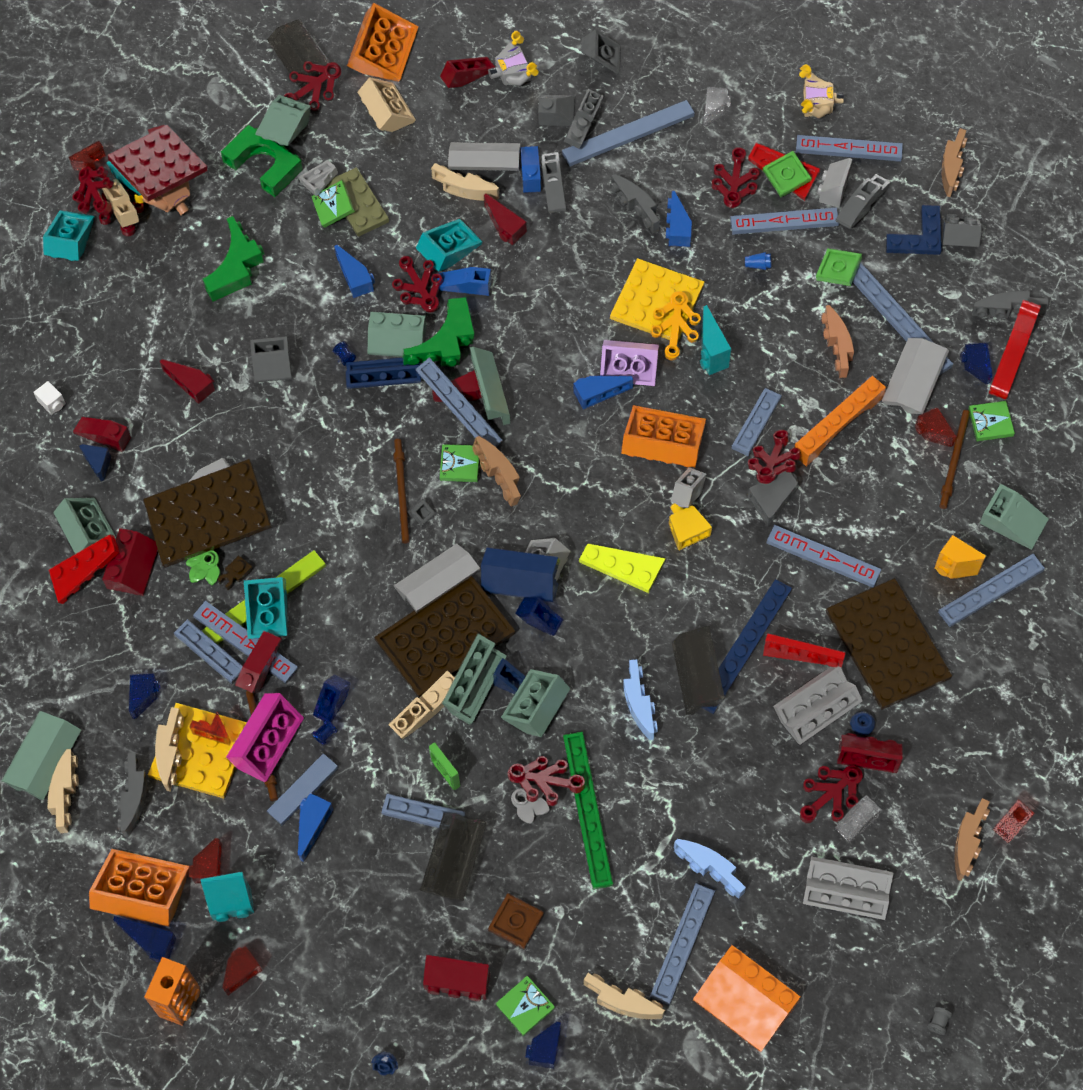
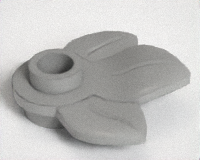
(527, 809)

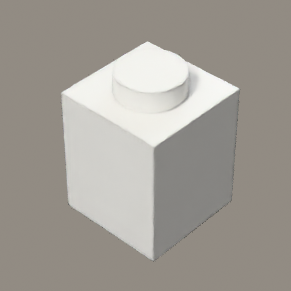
(49, 398)

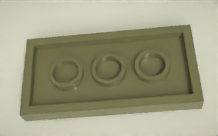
(368, 211)

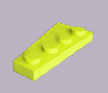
(626, 566)

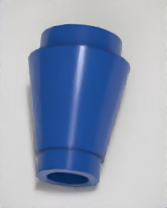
(758, 261)

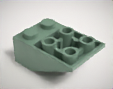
(284, 120)
(1014, 517)

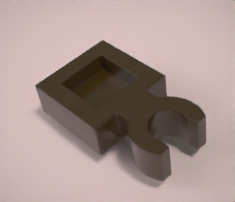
(236, 570)

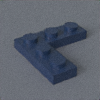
(926, 243)

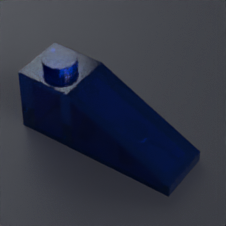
(152, 940)

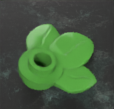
(201, 569)

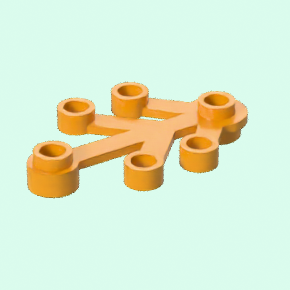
(676, 321)

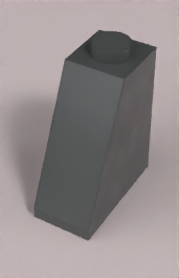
(772, 497)

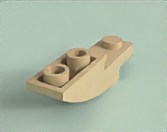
(467, 187)
(422, 708)
(166, 754)
(61, 786)
(630, 1004)

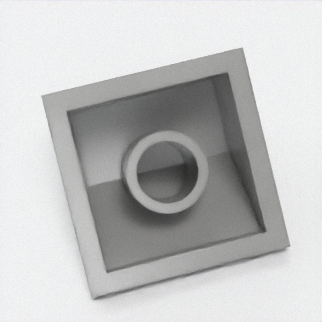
(834, 182)
(550, 547)

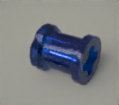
(344, 353)
(324, 732)

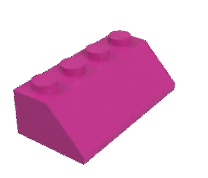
(265, 736)

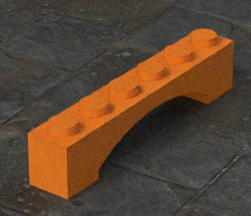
(859, 401)

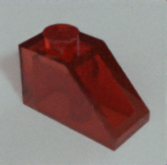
(935, 428)
(207, 862)
(239, 969)

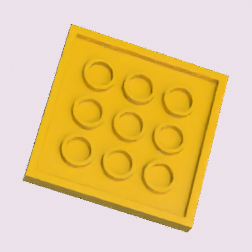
(651, 288)
(203, 760)

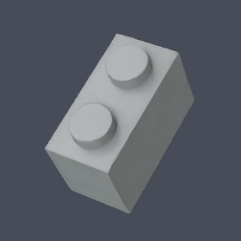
(688, 487)

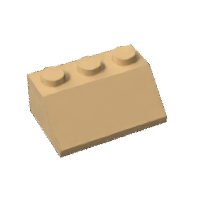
(385, 105)

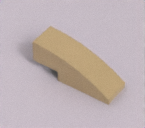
(121, 204)

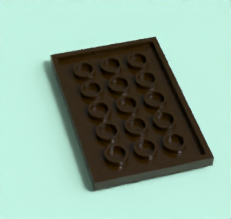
(207, 513)
(441, 635)
(888, 644)

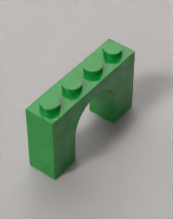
(248, 144)

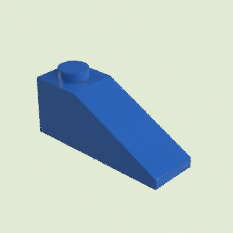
(530, 169)
(355, 273)
(600, 388)
(313, 817)

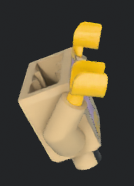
(817, 94)

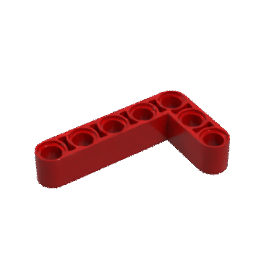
(1014, 349)

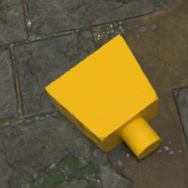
(688, 526)

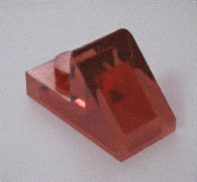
(87, 156)
(214, 732)
(1014, 821)

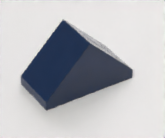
(97, 458)
(507, 677)

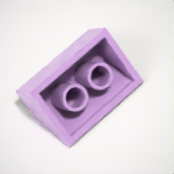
(630, 360)

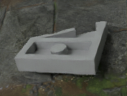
(318, 177)

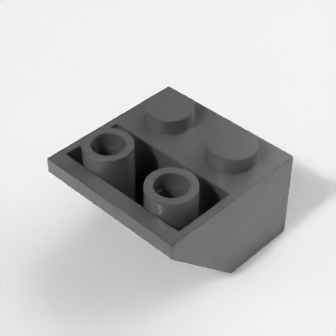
(960, 231)
(271, 359)

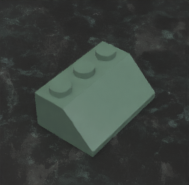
(394, 332)
(82, 522)
(536, 702)

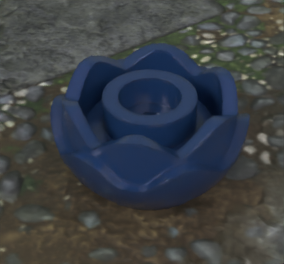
(862, 729)
(384, 1063)

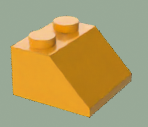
(959, 559)

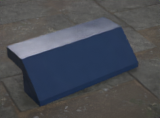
(380, 373)
(519, 574)

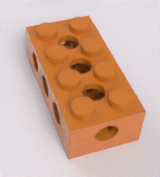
(172, 991)

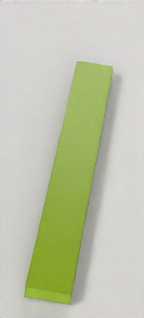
(294, 577)

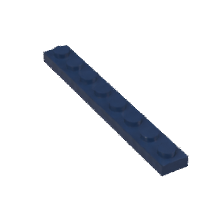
(751, 636)

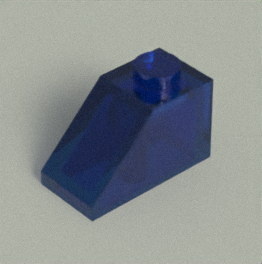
(977, 361)
(539, 615)
(142, 693)
(331, 698)
(544, 1047)

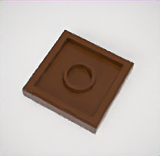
(515, 921)

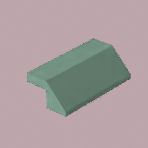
(490, 384)
(473, 680)
(40, 754)

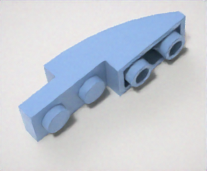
(638, 703)
(704, 860)

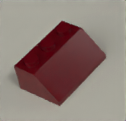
(132, 565)
(869, 753)
(456, 977)

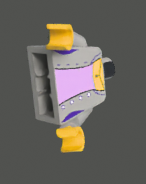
(512, 65)

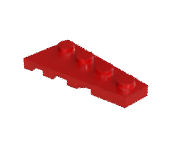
(763, 156)
(80, 567)
(800, 651)

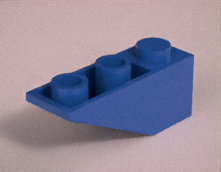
(680, 223)
(467, 280)

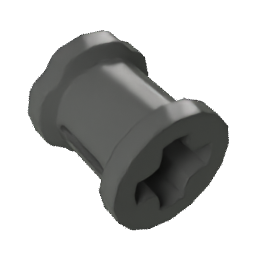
(939, 1020)

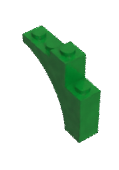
(235, 269)
(444, 344)

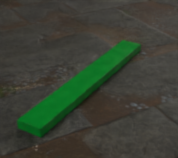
(588, 813)

